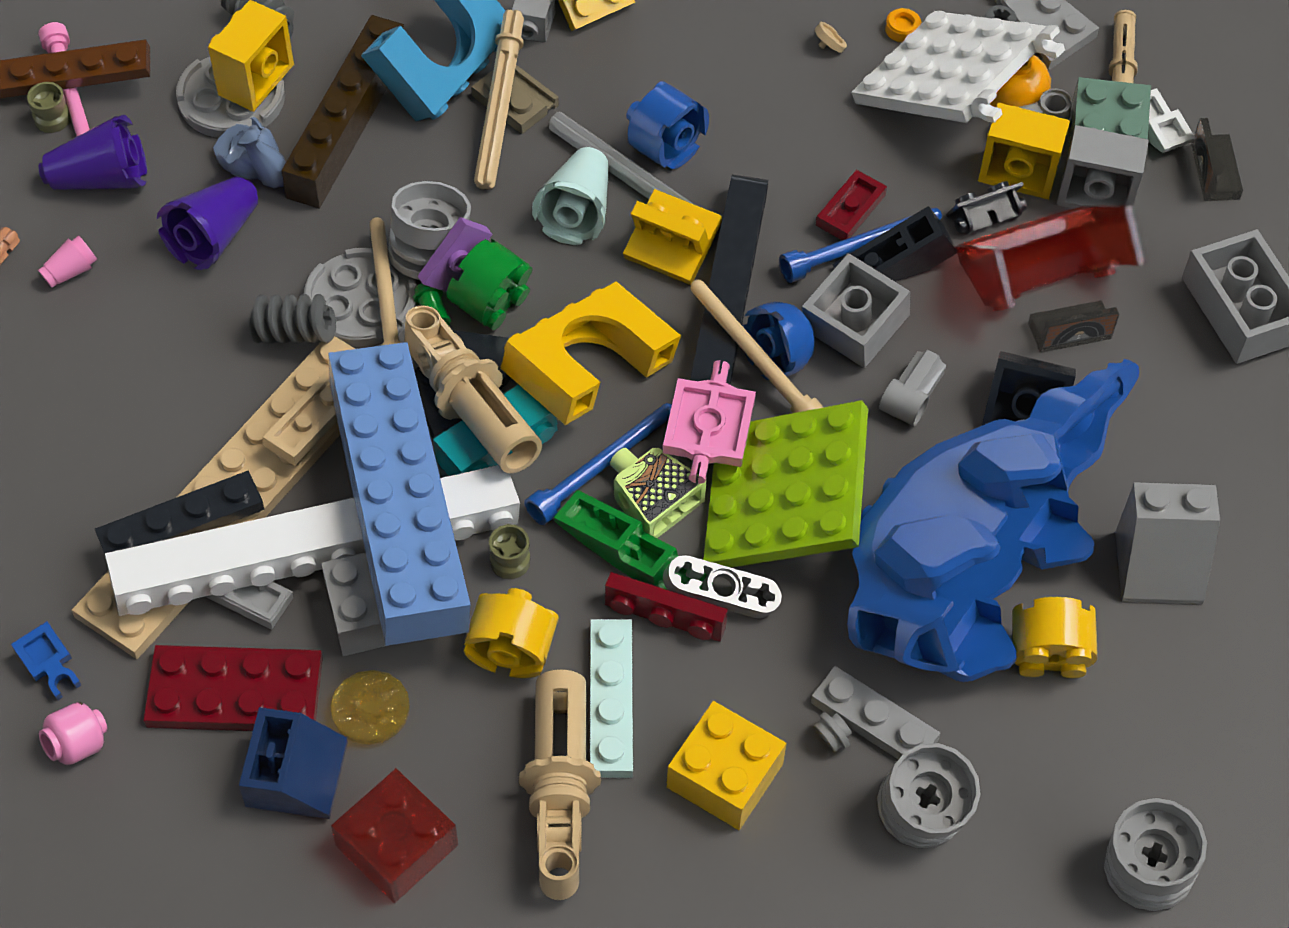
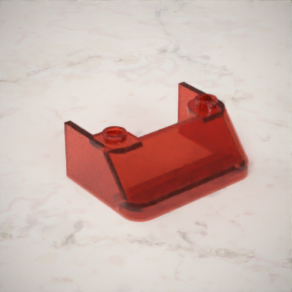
(1050, 250)

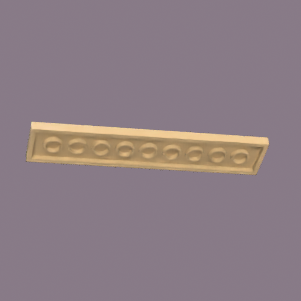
(243, 452)

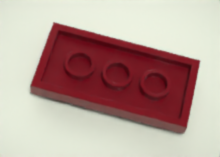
(228, 685)

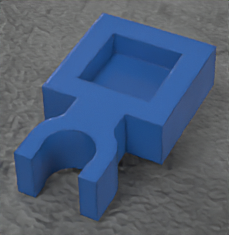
(44, 655)

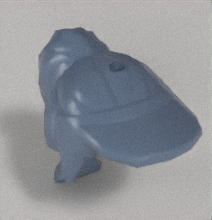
(251, 154)

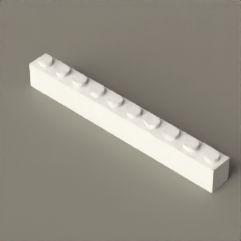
(284, 545)

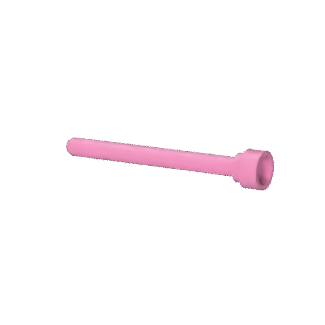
(56, 39)

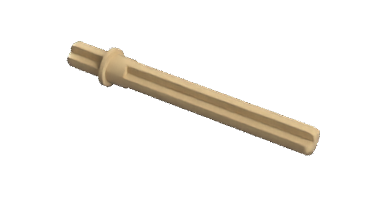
(509, 44)

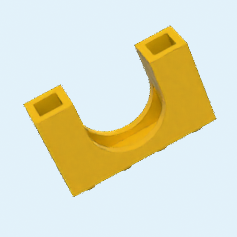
(606, 318)

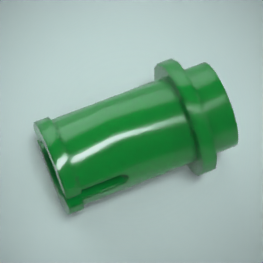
(431, 297)

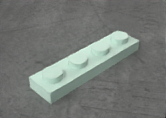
(611, 698)

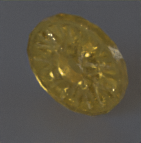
(370, 707)

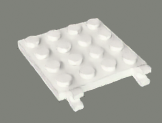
(955, 66)

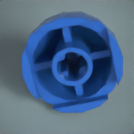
(782, 334)

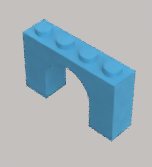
(417, 80)

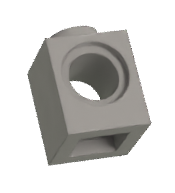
(537, 18)

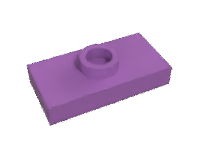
(451, 252)

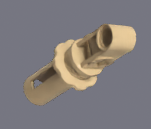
(469, 390)
(559, 783)

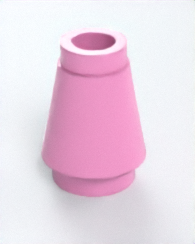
(67, 262)

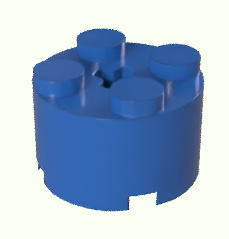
(666, 125)

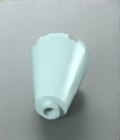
(574, 198)

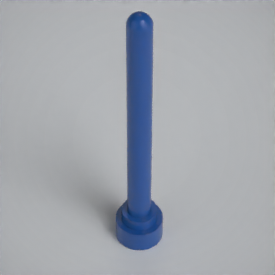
(796, 264)
(544, 504)

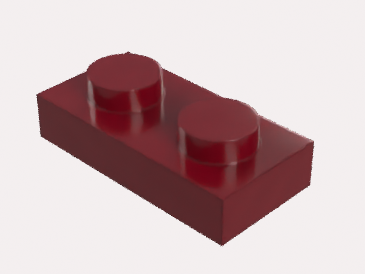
(851, 205)

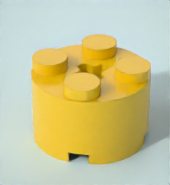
(510, 633)
(1054, 637)

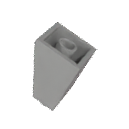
(1167, 542)

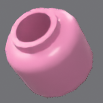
(72, 733)

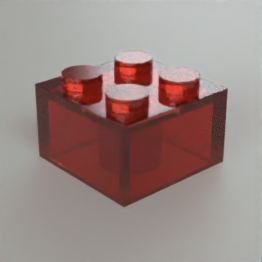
(395, 835)

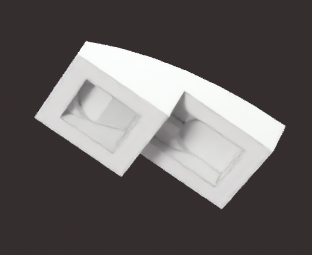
(1166, 128)

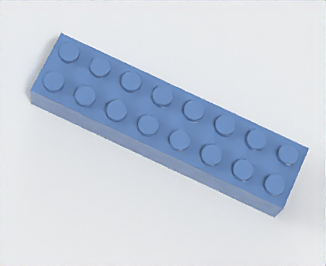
(398, 495)

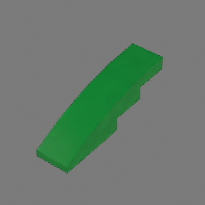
(618, 539)

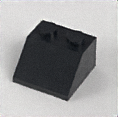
(1019, 384)

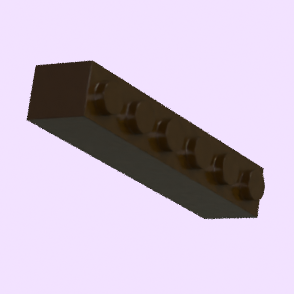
(336, 122)

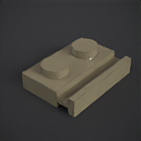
(527, 102)

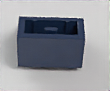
(292, 764)

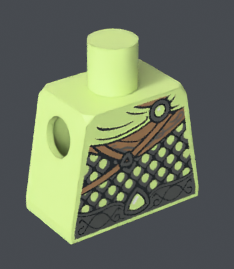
(655, 489)

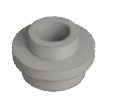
(833, 731)

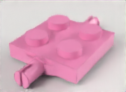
(709, 422)

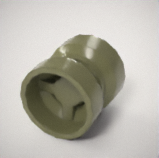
(48, 107)
(503, 545)

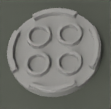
(214, 114)
(352, 292)

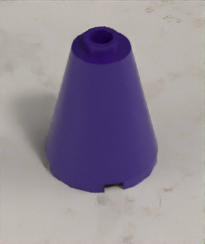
(97, 159)
(206, 221)

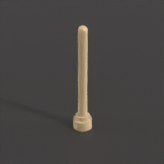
(384, 282)
(753, 350)

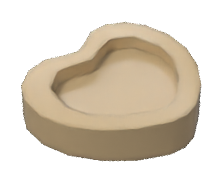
(830, 37)

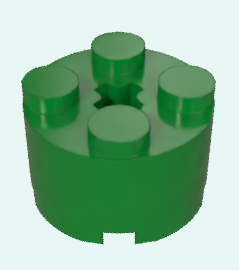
(490, 283)

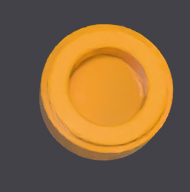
(901, 23)

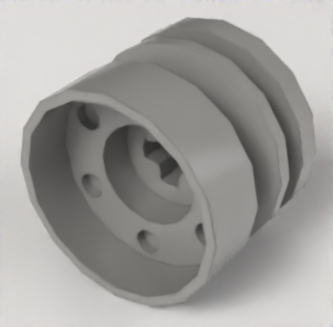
(420, 222)
(947, 781)
(1157, 831)

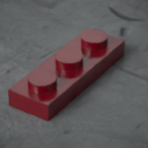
(665, 607)

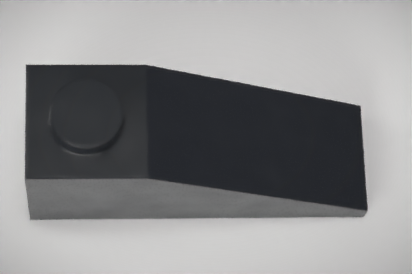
(908, 247)

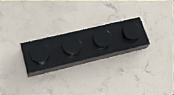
(185, 515)

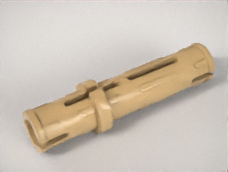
(1124, 28)

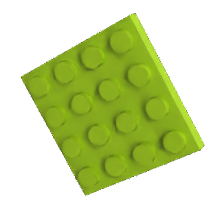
(794, 488)

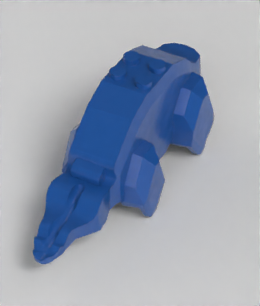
(963, 521)

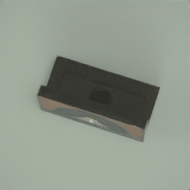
(1216, 164)
(1073, 326)

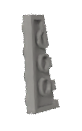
(1074, 27)

